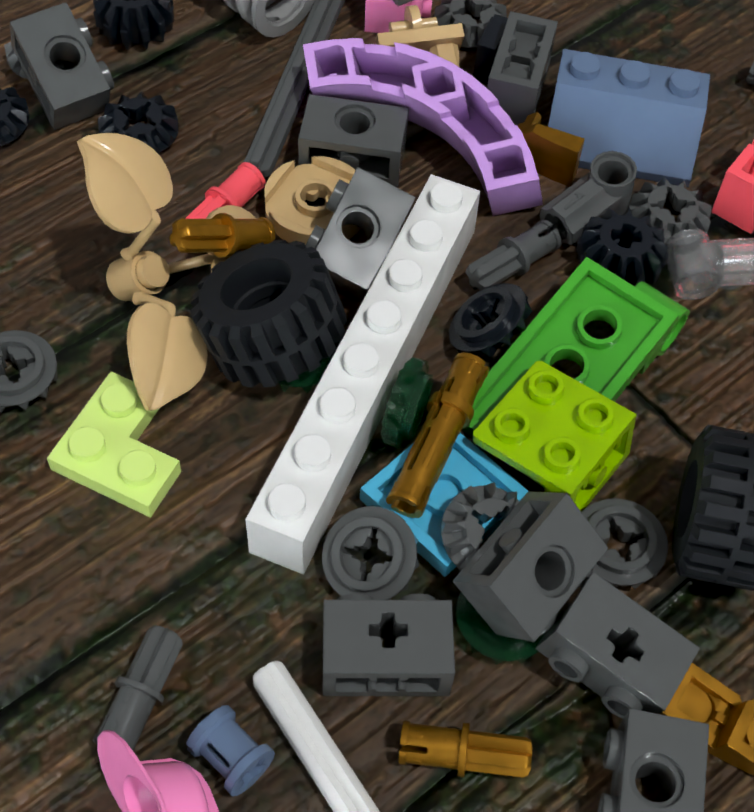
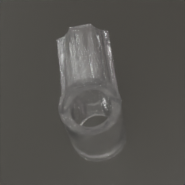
(705, 265)

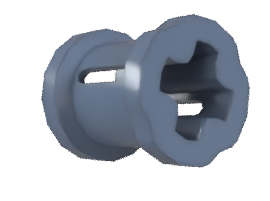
(230, 750)

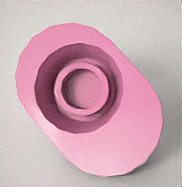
(151, 784)

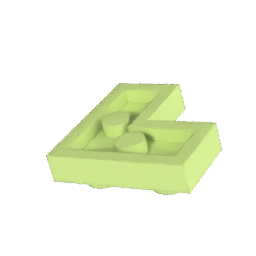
(104, 450)

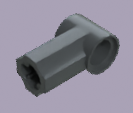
(604, 187)

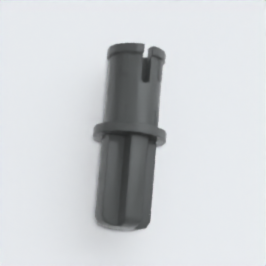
(513, 256)
(142, 685)

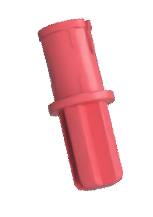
(235, 191)

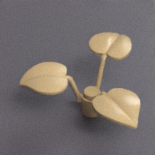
(126, 188)

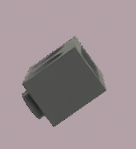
(522, 64)

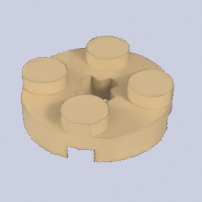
(292, 185)

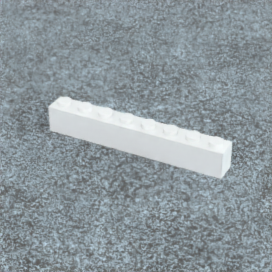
(358, 382)

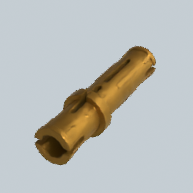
(448, 413)

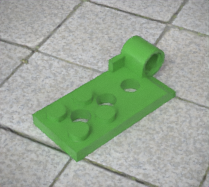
(642, 323)

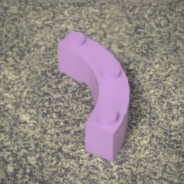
(438, 99)

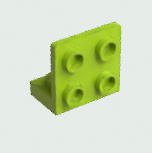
(558, 433)

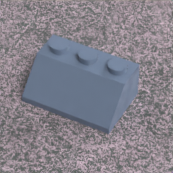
(632, 109)

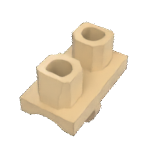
(424, 34)

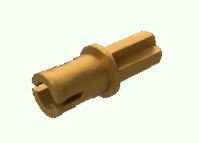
(220, 234)
(465, 750)

